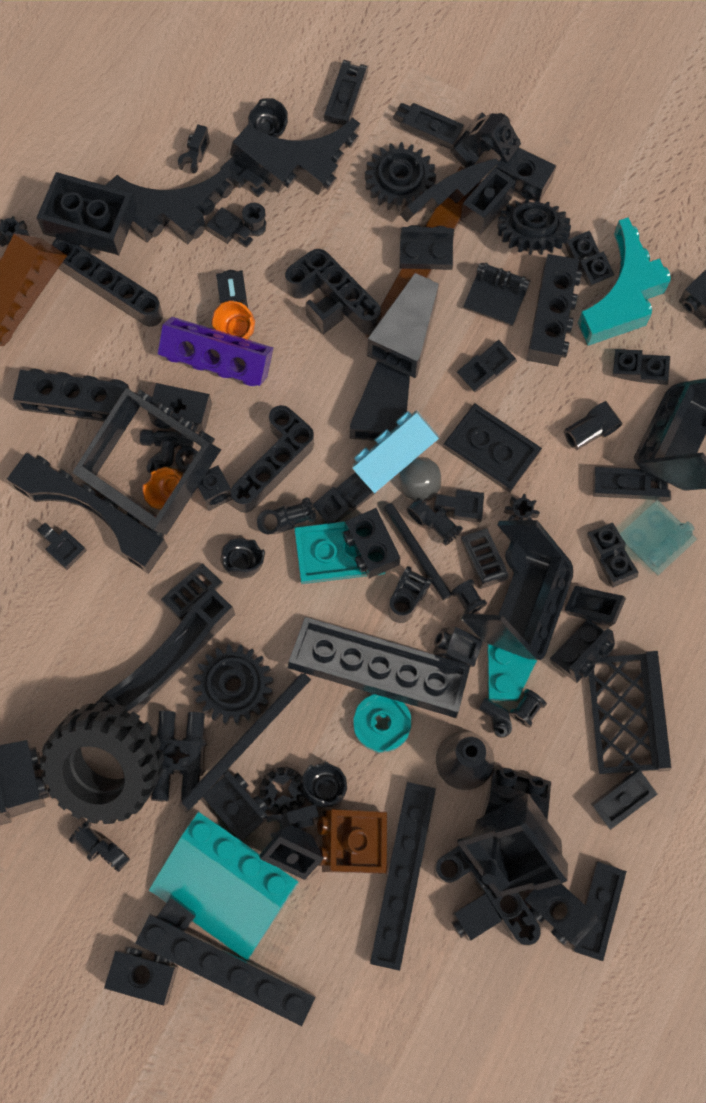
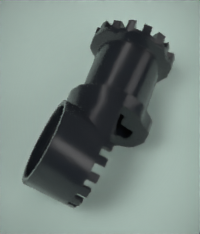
(287, 516)
(438, 522)
(94, 846)

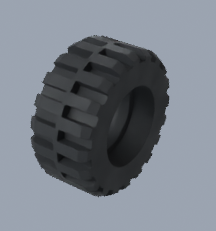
(83, 789)

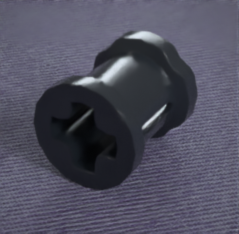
(254, 218)
(469, 597)
(528, 708)

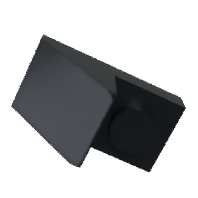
(595, 606)

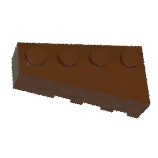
(24, 274)

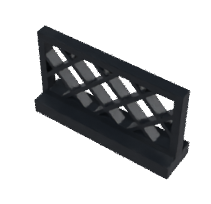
(654, 717)

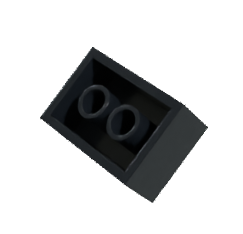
(87, 213)

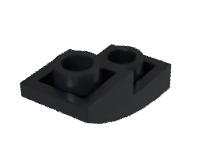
(592, 262)
(641, 368)
(611, 555)

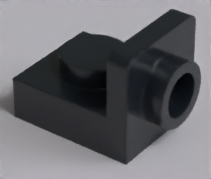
(457, 645)

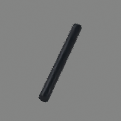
(417, 551)

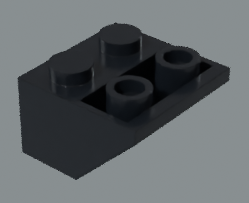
(510, 785)

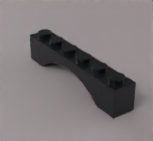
(41, 483)
(190, 636)

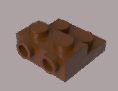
(353, 841)

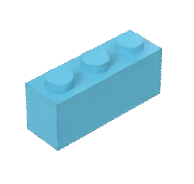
(394, 450)

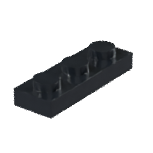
(603, 901)

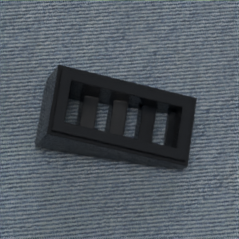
(491, 578)
(177, 591)

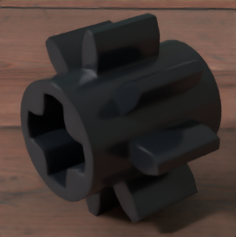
(9, 227)
(521, 503)

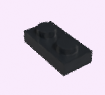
(624, 799)

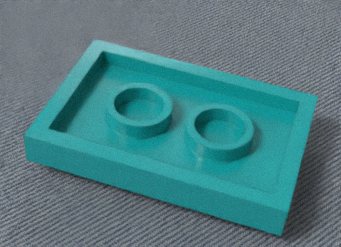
(325, 554)

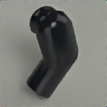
(164, 457)
(500, 717)

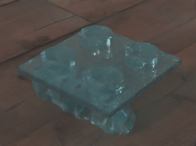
(658, 537)

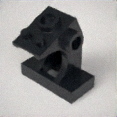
(486, 134)

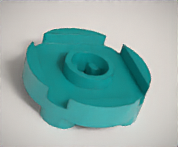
(380, 740)

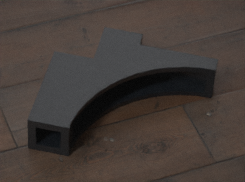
(284, 160)
(177, 209)

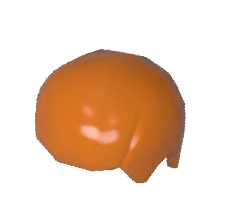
(234, 319)
(161, 486)

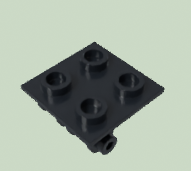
(497, 293)

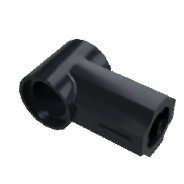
(598, 422)

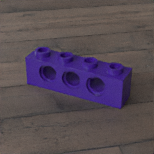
(255, 355)

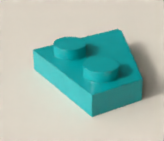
(506, 674)

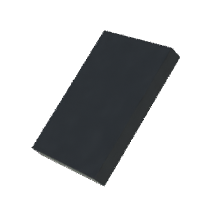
(492, 447)

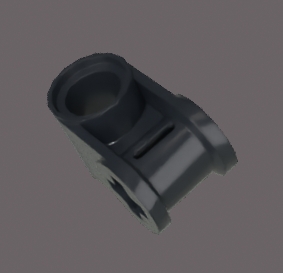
(409, 590)

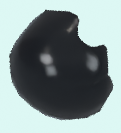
(269, 117)
(242, 557)
(324, 785)

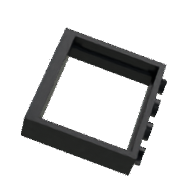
(109, 435)

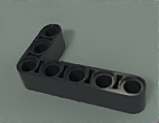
(120, 285)

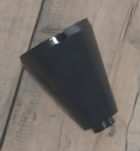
(458, 768)

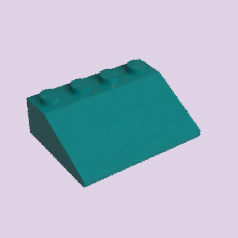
(224, 885)

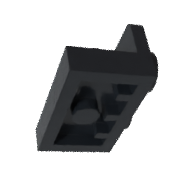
(426, 247)
(583, 650)

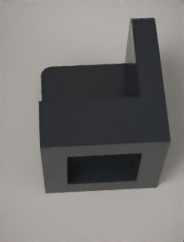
(324, 314)

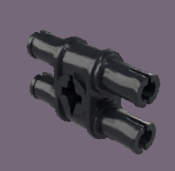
(191, 746)

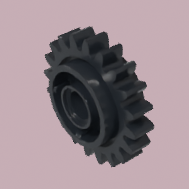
(383, 172)
(534, 227)
(233, 703)

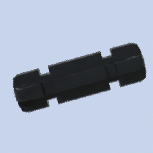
(147, 438)

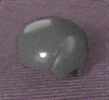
(421, 479)

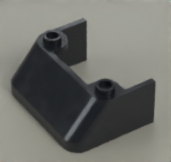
(675, 436)
(533, 596)

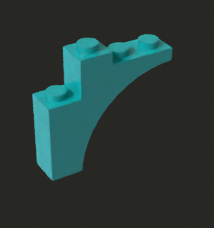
(627, 303)

